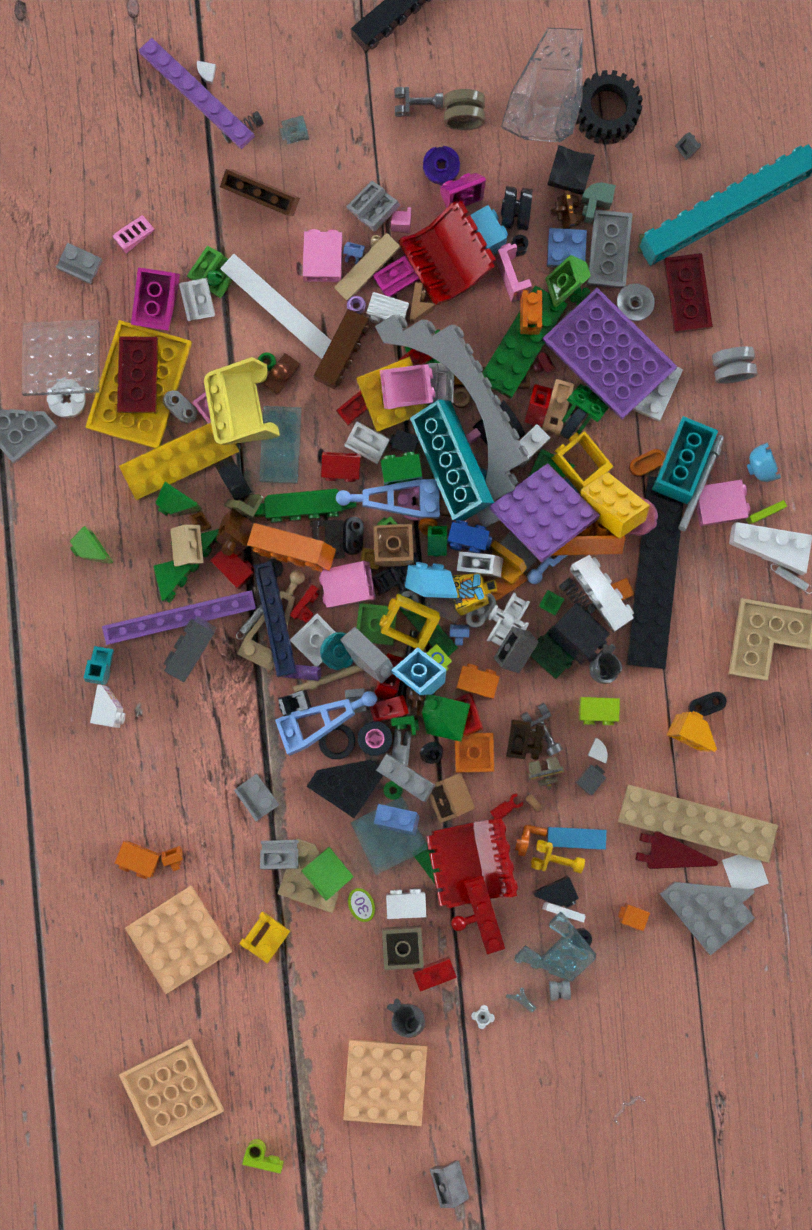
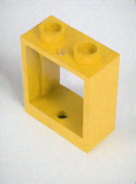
(592, 450)
(432, 620)

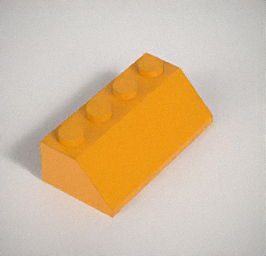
(692, 731)

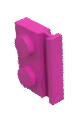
(395, 277)

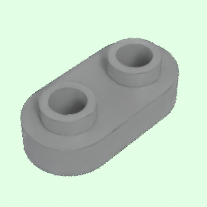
(180, 407)
(482, 613)

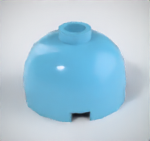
(763, 464)

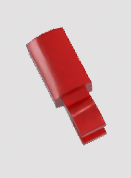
(505, 808)

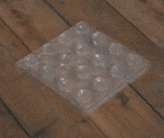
(61, 357)

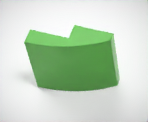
(211, 260)
(327, 873)

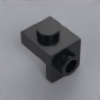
(295, 702)

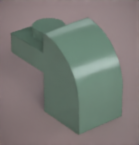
(596, 196)

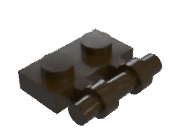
(518, 740)

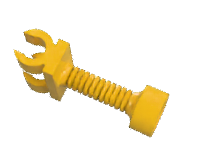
(544, 847)

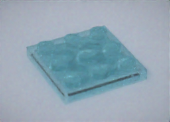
(386, 847)

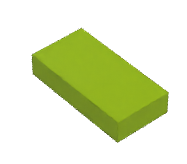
(766, 512)

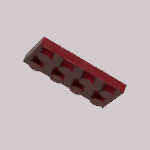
(688, 293)
(137, 374)

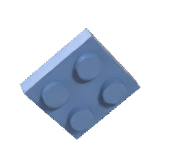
(565, 243)

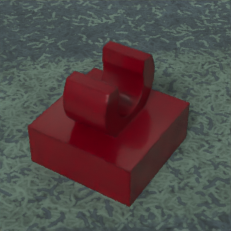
(544, 364)

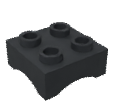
(570, 170)

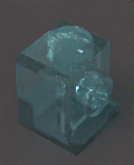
(294, 124)

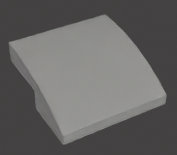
(373, 206)

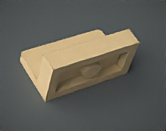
(187, 545)

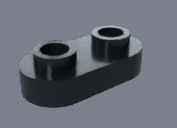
(352, 535)
(707, 705)

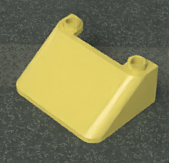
(236, 404)

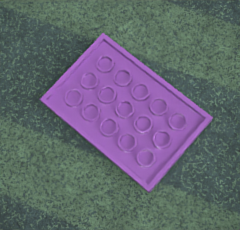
(609, 353)

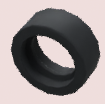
(351, 744)

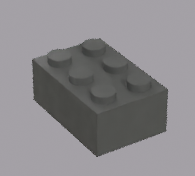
(189, 648)

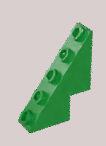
(172, 577)

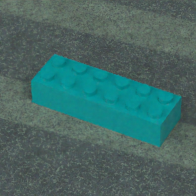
(451, 460)

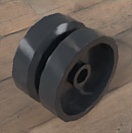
(516, 208)

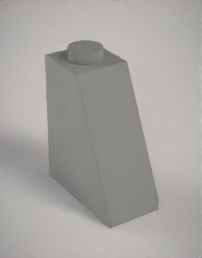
(367, 655)

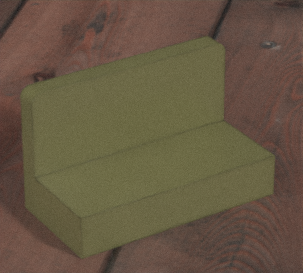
(248, 506)

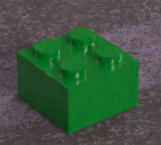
(401, 468)

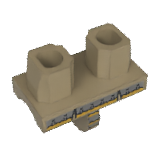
(553, 768)

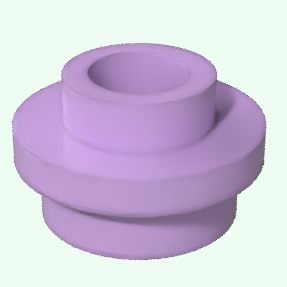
(356, 299)

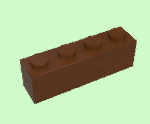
(259, 192)
(341, 349)

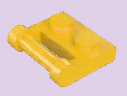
(270, 941)

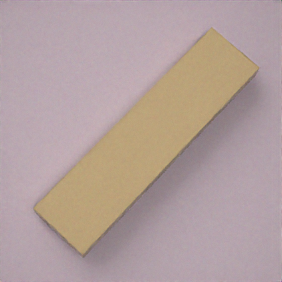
(367, 266)

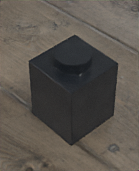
(403, 442)

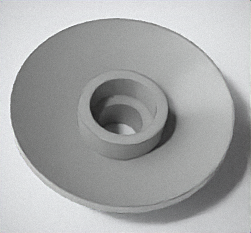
(639, 294)

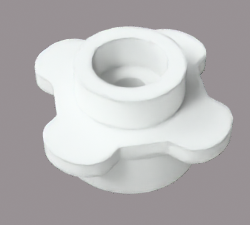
(483, 1022)

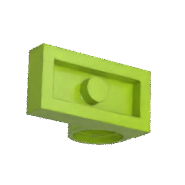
(259, 1161)

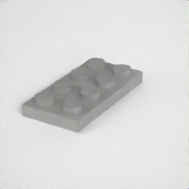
(609, 249)

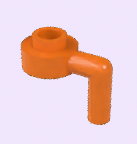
(522, 845)

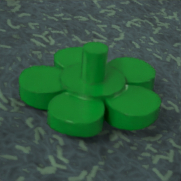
(579, 296)

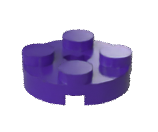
(441, 154)

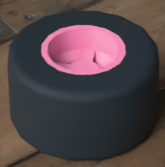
(374, 738)

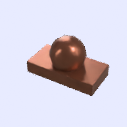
(281, 373)

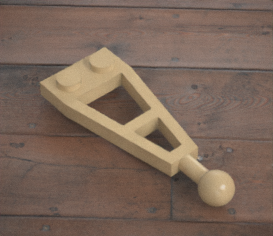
(256, 652)

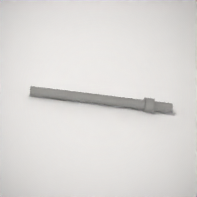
(714, 453)

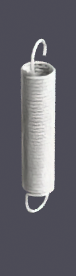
(792, 578)
(251, 621)

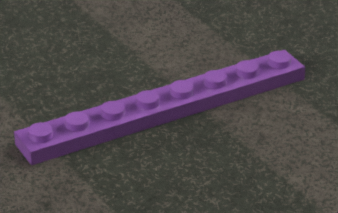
(196, 93)
(178, 617)

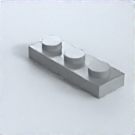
(405, 777)

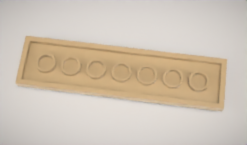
(698, 823)

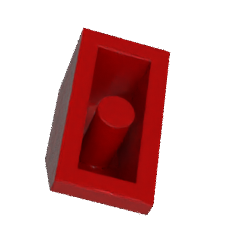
(538, 405)
(390, 685)

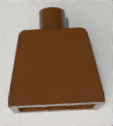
(234, 532)

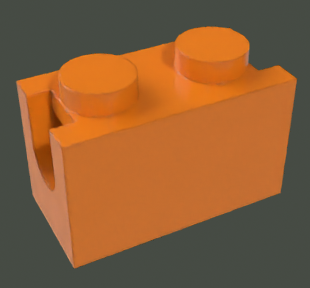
(531, 312)
(477, 681)
(137, 859)

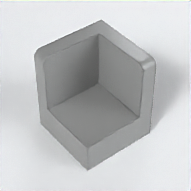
(355, 694)

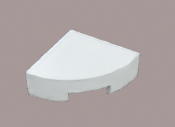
(206, 71)
(598, 751)

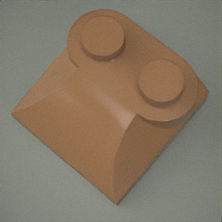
(393, 545)

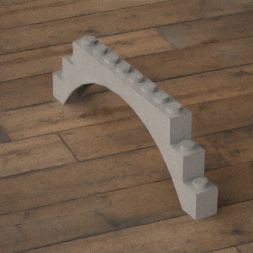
(452, 351)

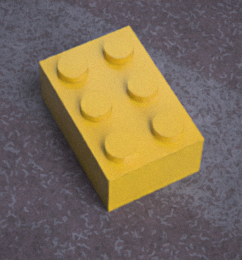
(616, 504)

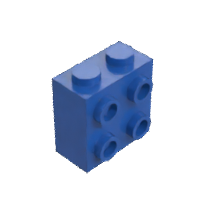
(474, 539)

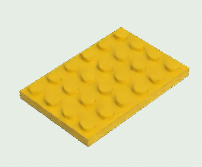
(138, 427)

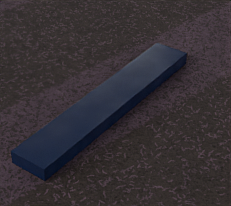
(275, 619)

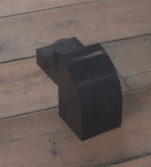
(233, 478)

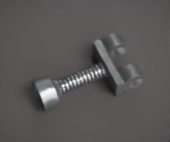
(401, 92)
(553, 747)

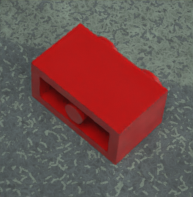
(341, 466)
(233, 568)
(434, 974)

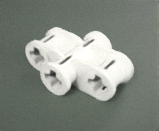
(511, 615)

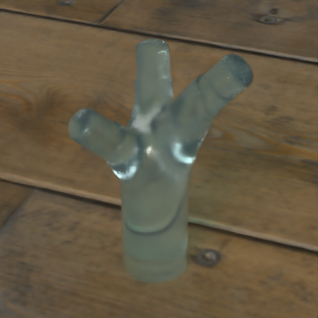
(522, 1000)

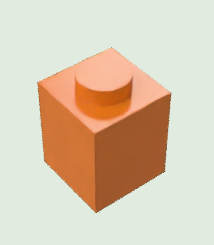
(633, 916)

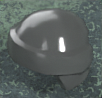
(605, 665)
(407, 1019)

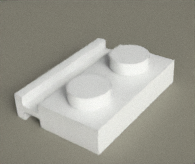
(197, 299)
(367, 442)

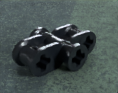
(391, 578)

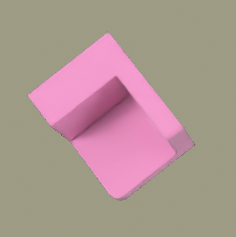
(401, 221)

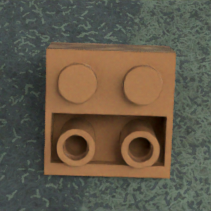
(451, 798)

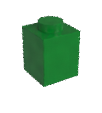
(437, 541)

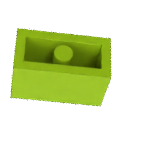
(599, 709)

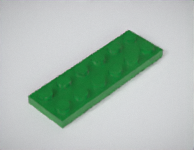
(519, 350)

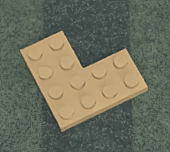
(761, 627)

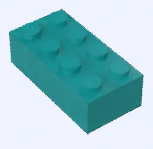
(685, 460)

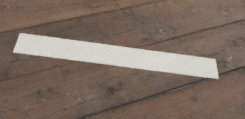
(276, 305)

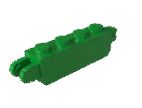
(302, 504)

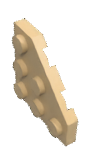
(298, 887)

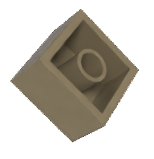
(402, 947)

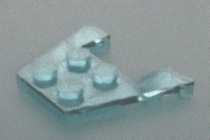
(566, 957)

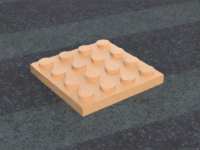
(178, 939)
(385, 1082)
(171, 1092)

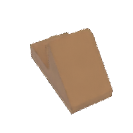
(419, 309)

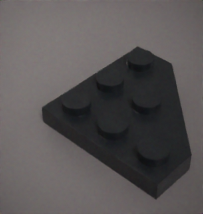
(347, 785)

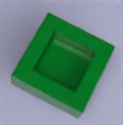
(551, 602)

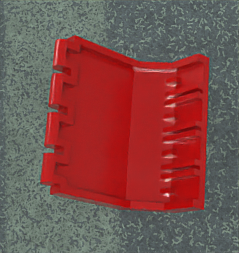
(448, 254)
(468, 853)

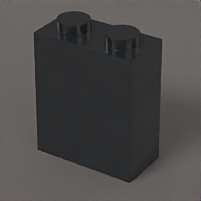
(579, 634)

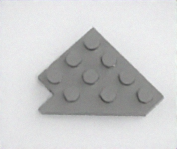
(709, 911)

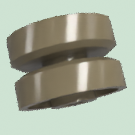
(464, 109)

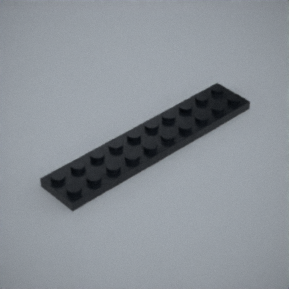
(655, 584)

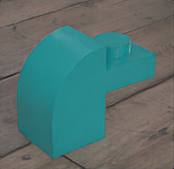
(98, 668)

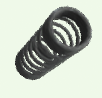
(258, 121)
(565, 584)

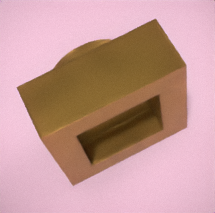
(368, 556)

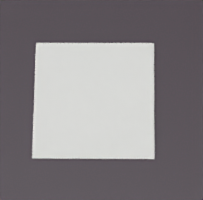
(745, 872)

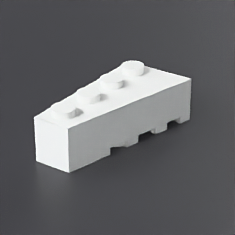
(779, 546)

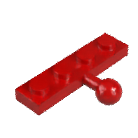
(483, 915)

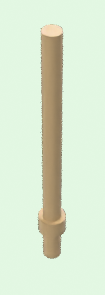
(310, 684)

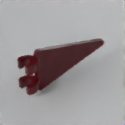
(670, 853)

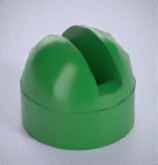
(214, 278)

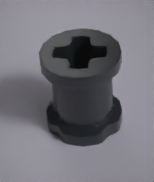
(523, 240)

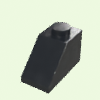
(558, 892)

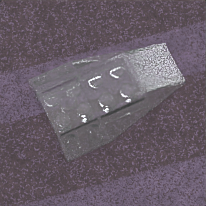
(549, 89)

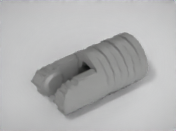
(401, 752)

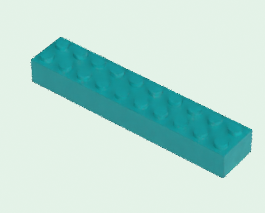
(728, 205)

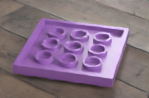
(544, 512)

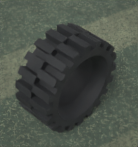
(609, 129)

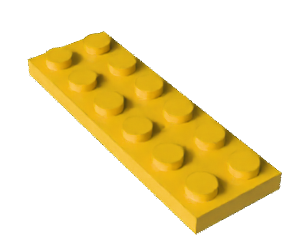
(174, 461)

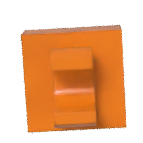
(172, 857)

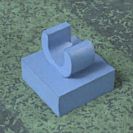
(355, 250)
(459, 631)

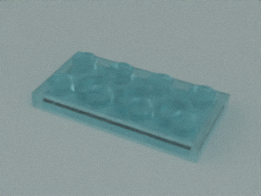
(281, 454)

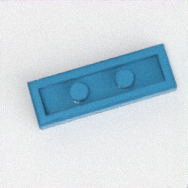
(577, 838)

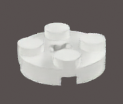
(67, 410)

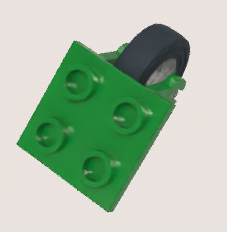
(588, 403)

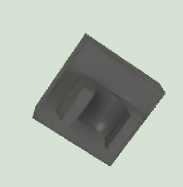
(688, 146)

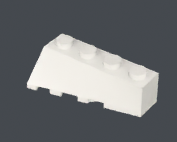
(601, 593)

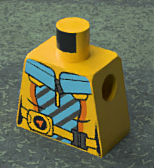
(472, 592)

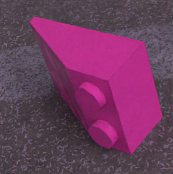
(467, 189)
(154, 298)

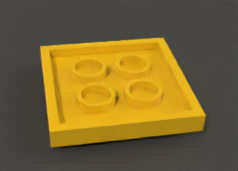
(372, 393)

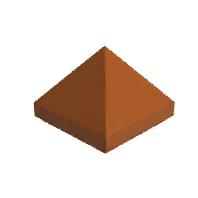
(200, 519)

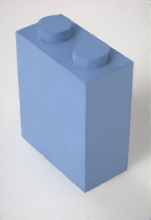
(396, 819)

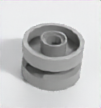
(734, 365)

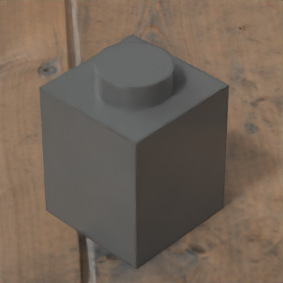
(591, 779)

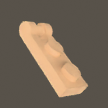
(558, 406)

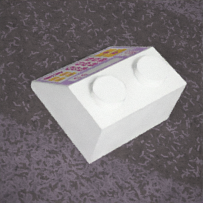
(106, 708)

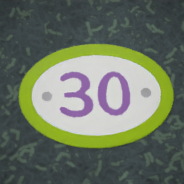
(361, 905)

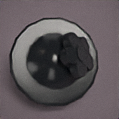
(431, 752)

